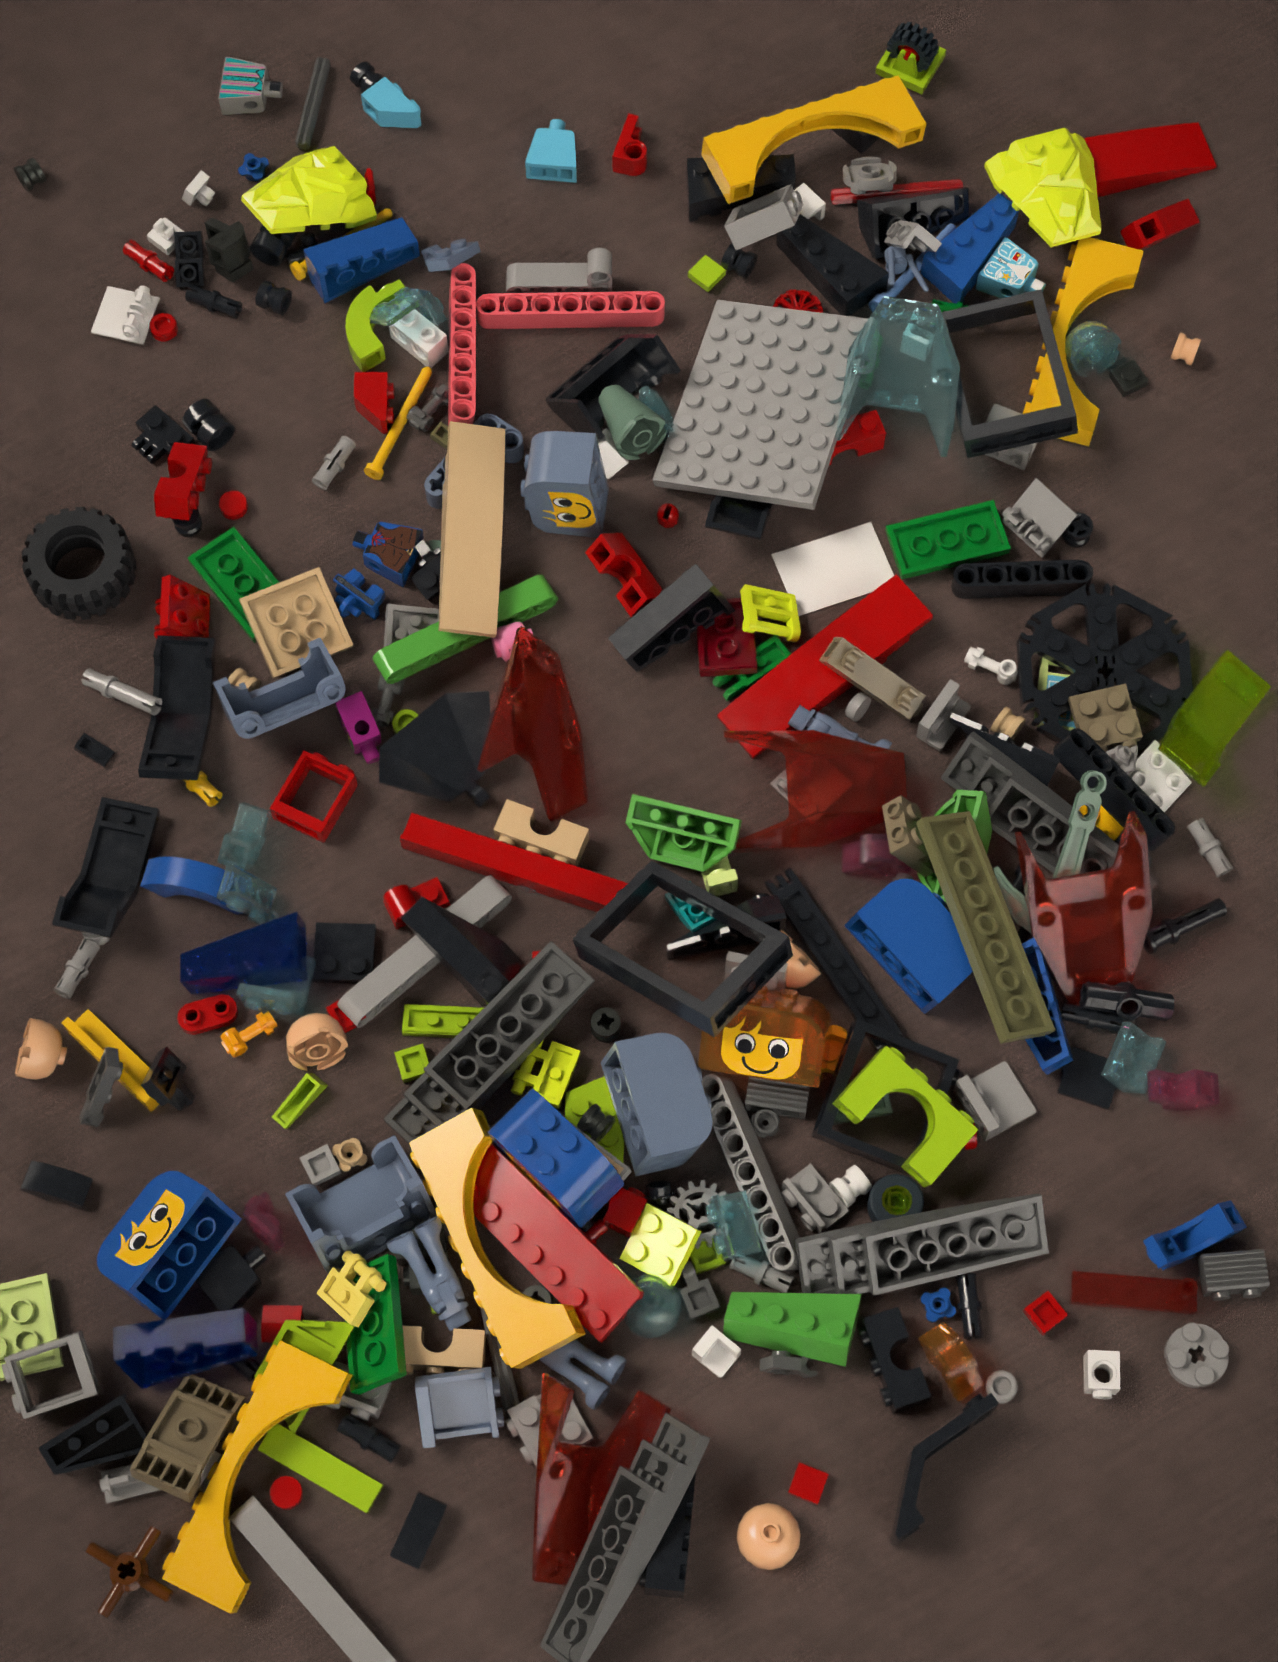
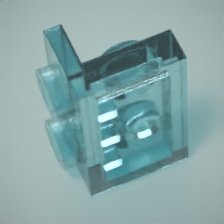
(247, 894)

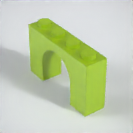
(947, 1127)

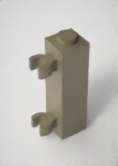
(873, 678)

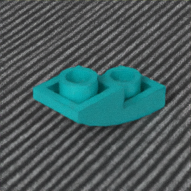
(689, 915)

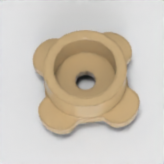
(349, 1146)

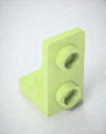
(721, 878)

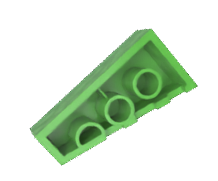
(800, 1323)

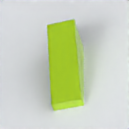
(299, 1099)

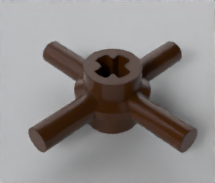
(129, 1584)

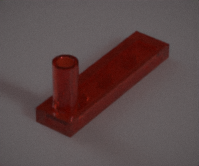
(1134, 1292)

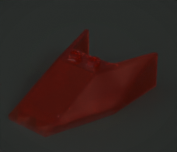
(539, 723)
(831, 786)
(1095, 920)
(577, 1477)

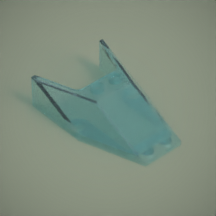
(903, 364)

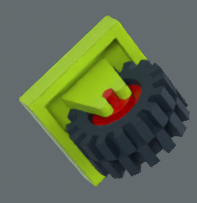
(912, 56)

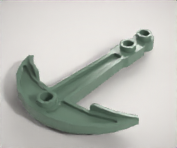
(1073, 848)

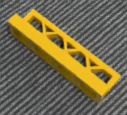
(95, 1037)

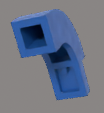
(184, 877)
(1194, 1236)

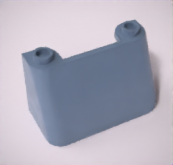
(286, 699)
(365, 1208)

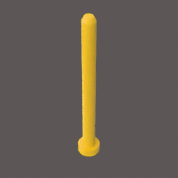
(374, 469)

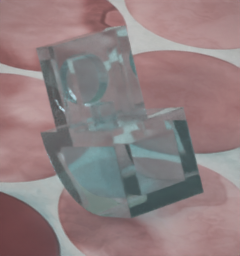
(247, 837)

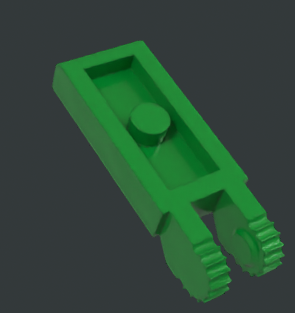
(767, 655)

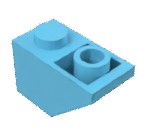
(390, 106)

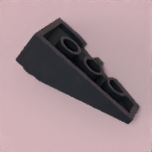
(1030, 758)
(471, 954)

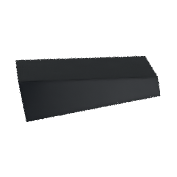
(93, 750)

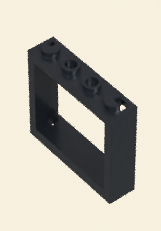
(840, 1078)

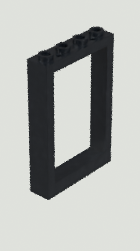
(1023, 428)
(729, 996)

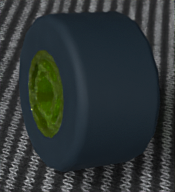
(881, 1201)

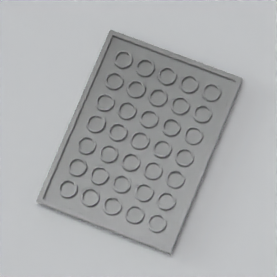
(760, 405)

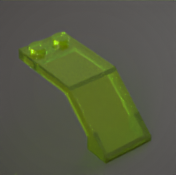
(1212, 717)

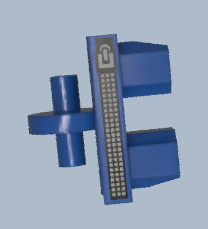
(354, 600)

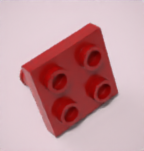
(182, 609)

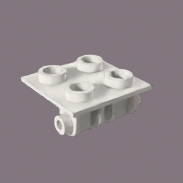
(125, 314)
(1159, 777)

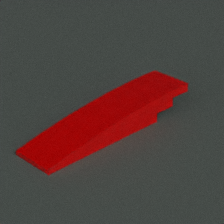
(1148, 156)
(873, 625)

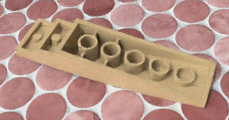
(472, 529)

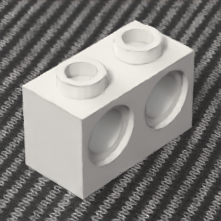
(420, 338)

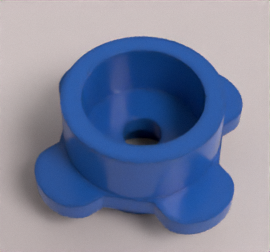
(255, 173)
(934, 1313)

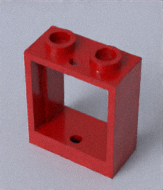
(301, 821)

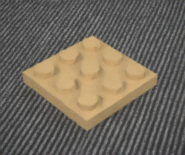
(293, 615)

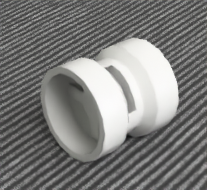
(851, 1185)

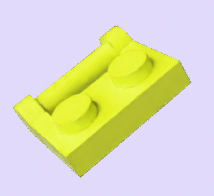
(770, 605)

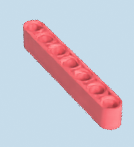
(583, 315)
(462, 345)

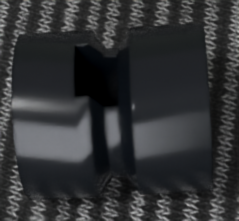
(271, 247)
(207, 423)

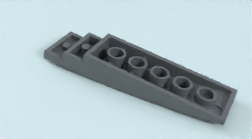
(1024, 805)
(492, 1044)
(922, 1246)
(624, 1538)

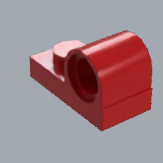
(629, 147)
(402, 898)

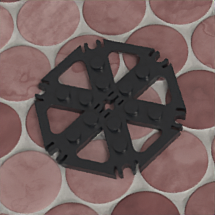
(1102, 645)

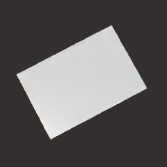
(833, 568)

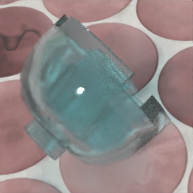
(1091, 347)
(657, 1309)

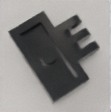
(158, 434)

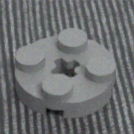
(869, 175)
(1213, 1349)

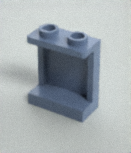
(458, 1404)

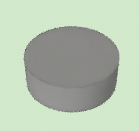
(858, 706)
(1002, 1386)

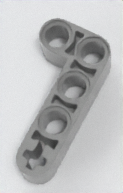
(562, 277)

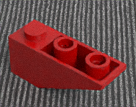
(1160, 225)

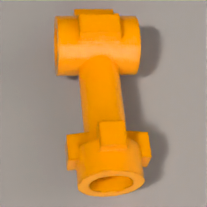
(235, 1042)

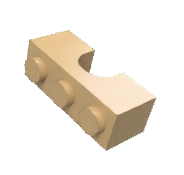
(564, 844)
(464, 1353)

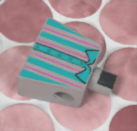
(246, 87)

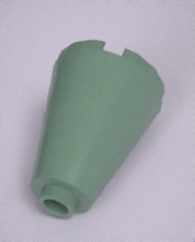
(631, 422)

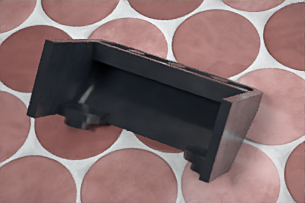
(626, 362)

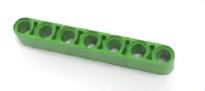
(432, 646)

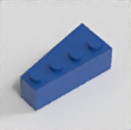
(968, 248)
(359, 257)
(1053, 1049)

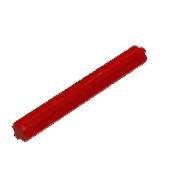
(844, 195)

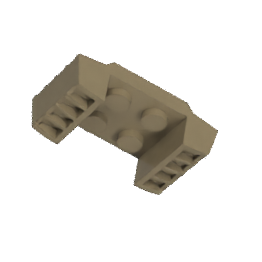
(186, 1436)

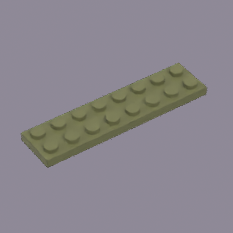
(985, 927)

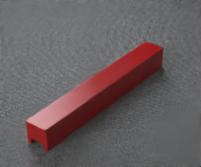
(509, 863)

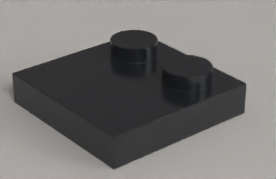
(343, 952)

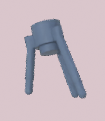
(896, 263)

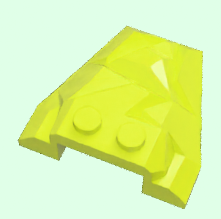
(1051, 183)
(309, 191)

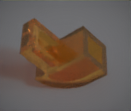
(953, 1359)

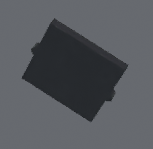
(1084, 1080)

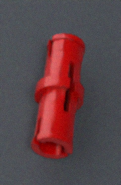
(148, 260)

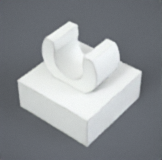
(199, 189)
(163, 235)

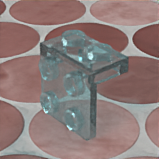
(406, 301)
(281, 997)

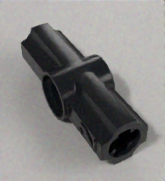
(1113, 997)

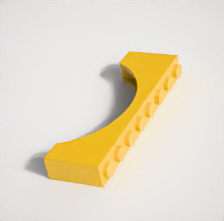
(876, 109)
(1095, 272)
(450, 1165)
(206, 1555)

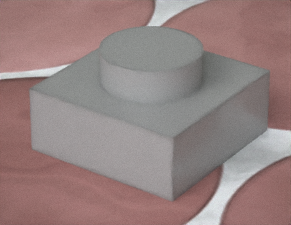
(320, 1165)

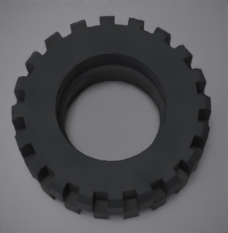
(74, 531)

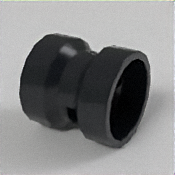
(364, 76)
(739, 261)
(275, 298)

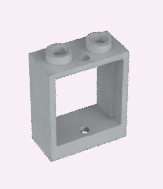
(764, 216)
(13, 1373)

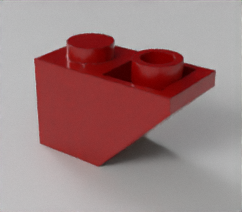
(373, 397)

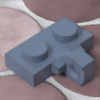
(445, 259)

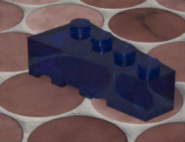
(256, 957)
(183, 1345)

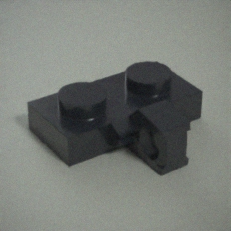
(428, 577)
(165, 1083)

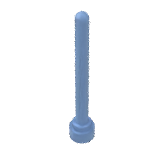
(908, 275)

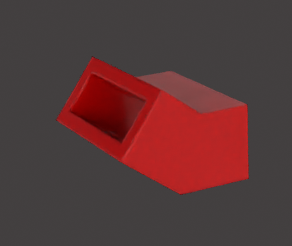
(274, 1317)

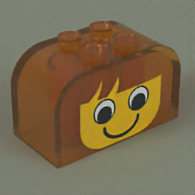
(773, 1039)

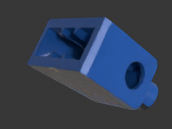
(390, 550)

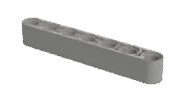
(414, 957)
(762, 1181)
(308, 1584)

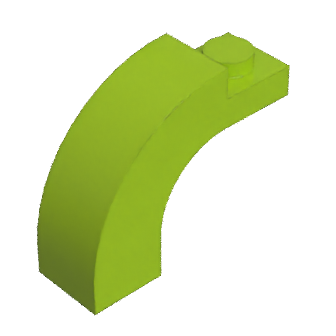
(362, 342)

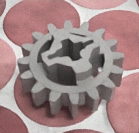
(689, 1207)

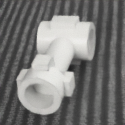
(1005, 670)

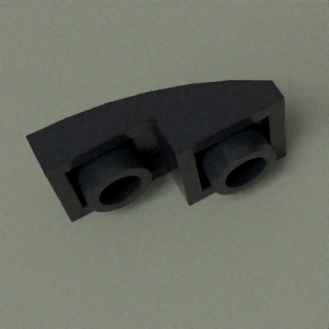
(189, 258)
(56, 1183)
(418, 1530)

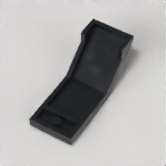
(739, 516)
(181, 727)
(110, 869)
(907, 1515)

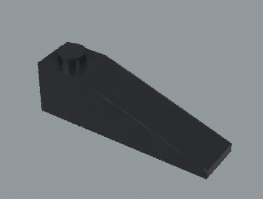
(929, 209)
(721, 936)

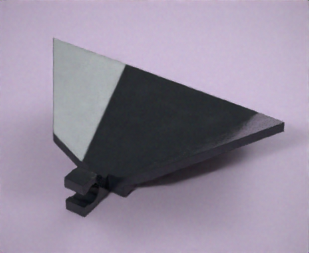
(440, 749)

